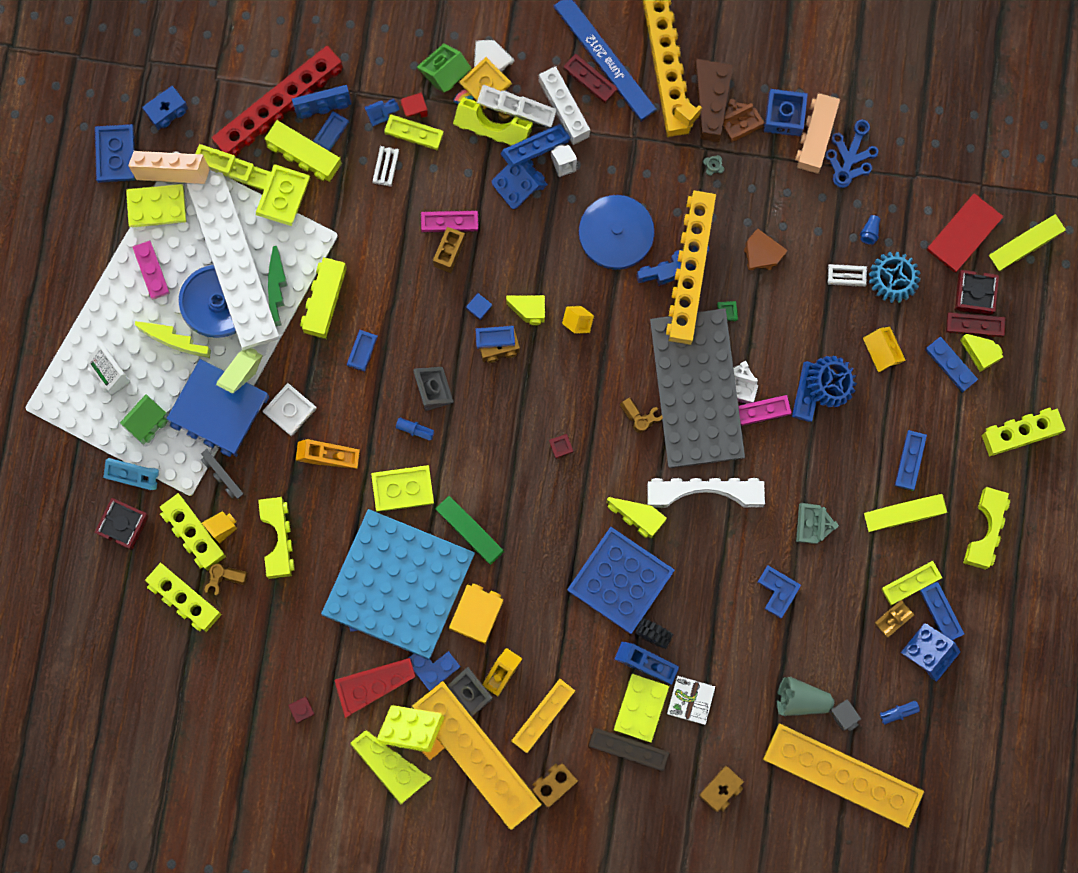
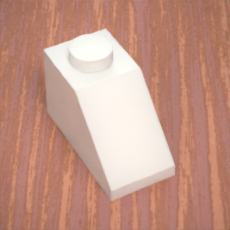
(564, 160)

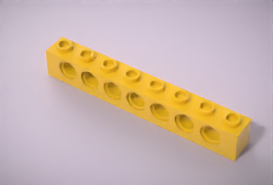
(663, 71)
(704, 202)

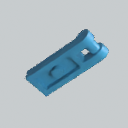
(130, 474)

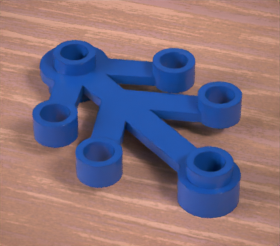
(851, 156)

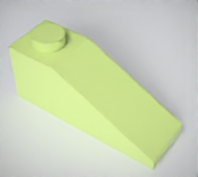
(240, 370)

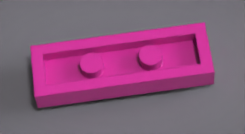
(454, 219)
(151, 270)
(764, 410)

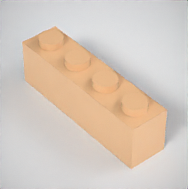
(818, 133)
(169, 167)

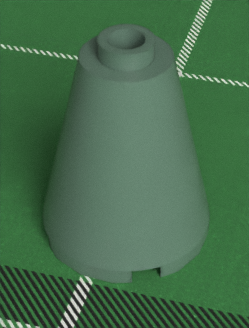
(802, 698)

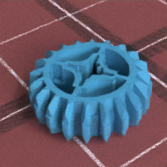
(901, 279)

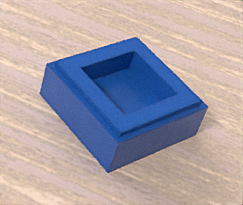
(479, 306)

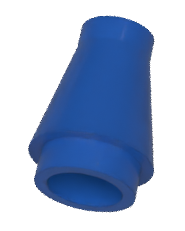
(871, 230)

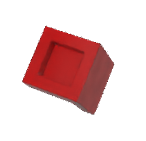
(414, 105)

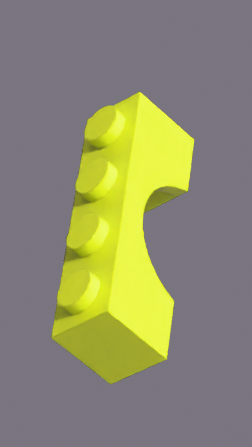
(471, 117)
(993, 505)
(278, 562)

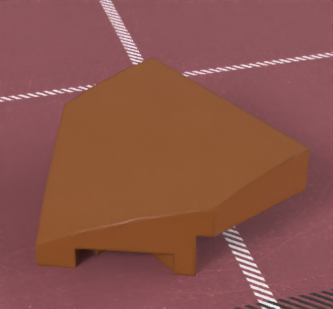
(741, 120)
(763, 251)

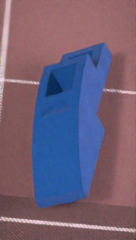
(664, 271)

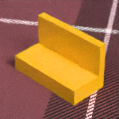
(884, 348)

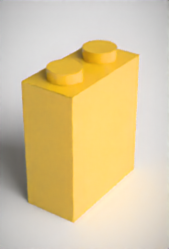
(476, 613)

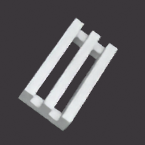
(388, 151)
(831, 281)

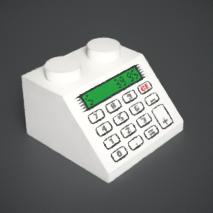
(107, 370)

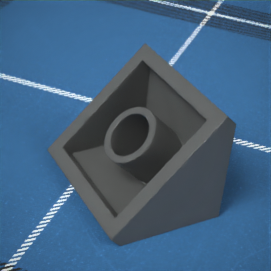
(433, 387)
(470, 692)

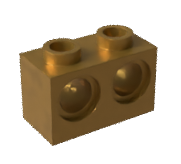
(558, 789)

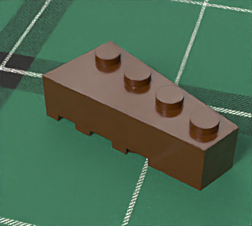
(712, 94)

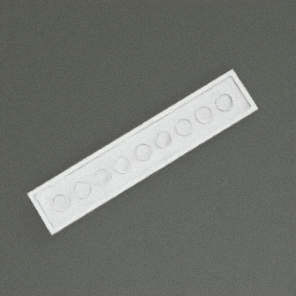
(233, 262)

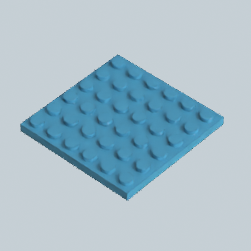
(398, 584)

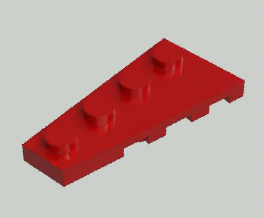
(369, 685)

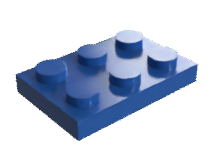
(321, 102)
(114, 153)

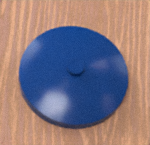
(616, 232)
(204, 304)

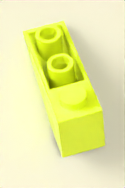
(641, 515)

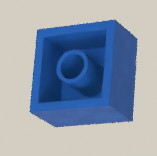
(785, 112)

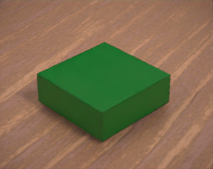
(731, 310)

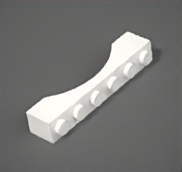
(745, 493)

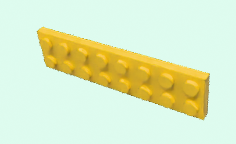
(479, 757)
(843, 775)

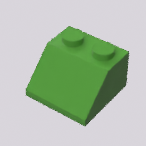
(444, 67)
(145, 420)

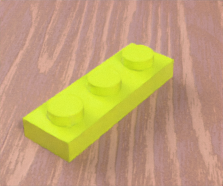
(414, 132)
(911, 583)

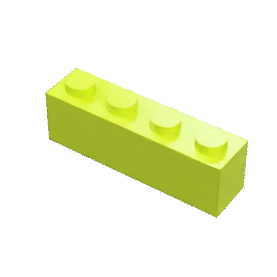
(303, 151)
(323, 298)

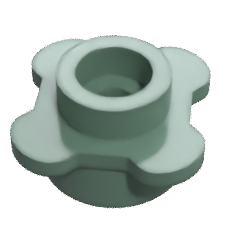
(713, 160)

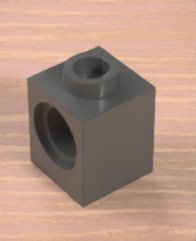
(845, 716)

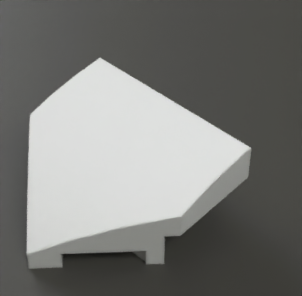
(493, 52)
(745, 383)

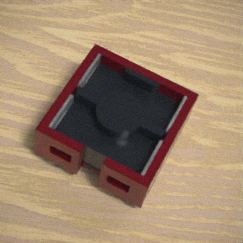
(976, 292)
(121, 523)

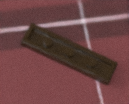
(628, 749)

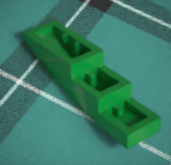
(276, 280)
(469, 530)

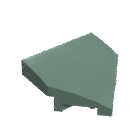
(813, 523)

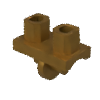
(894, 618)

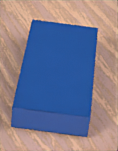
(331, 131)
(495, 337)
(362, 350)

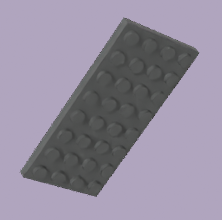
(698, 392)

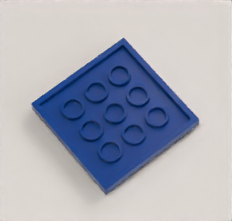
(620, 580)

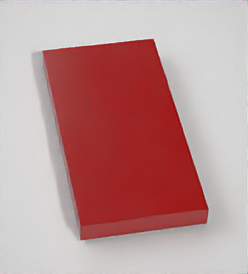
(964, 233)

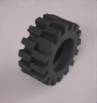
(654, 633)

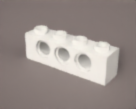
(566, 107)

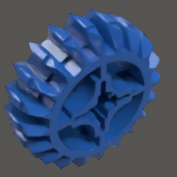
(840, 387)

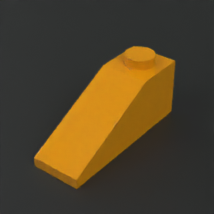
(326, 454)

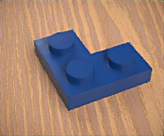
(783, 589)
(434, 673)

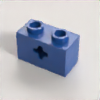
(168, 99)

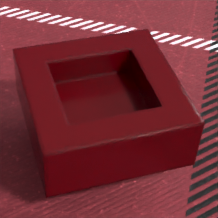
(561, 446)
(301, 709)

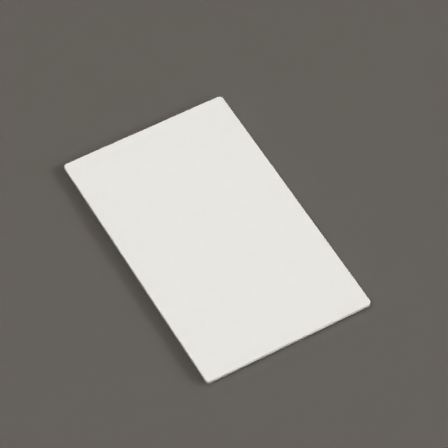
(73, 398)

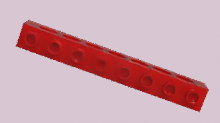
(265, 104)

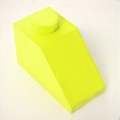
(529, 308)
(982, 351)

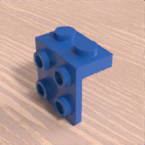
(518, 183)

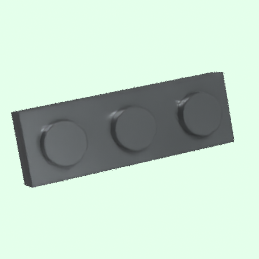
(221, 475)

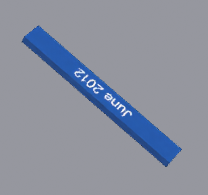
(605, 58)

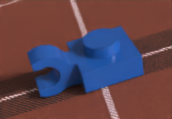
(379, 112)

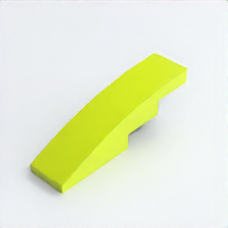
(234, 168)
(1027, 242)
(168, 337)
(905, 513)

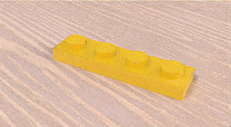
(543, 716)

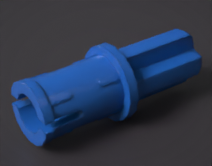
(414, 429)
(899, 712)

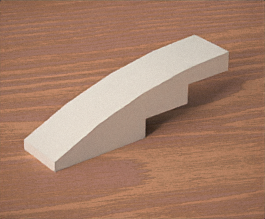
(516, 106)

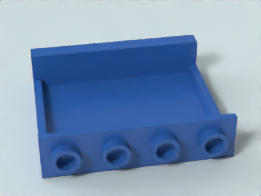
(213, 412)

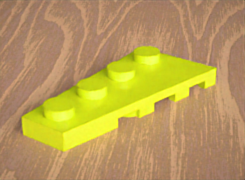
(394, 771)

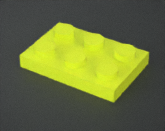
(282, 195)
(156, 205)
(402, 488)
(641, 708)
(410, 728)

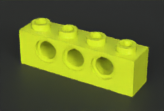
(1050, 419)
(178, 505)
(162, 575)

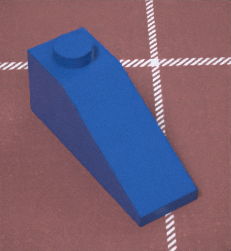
(646, 662)

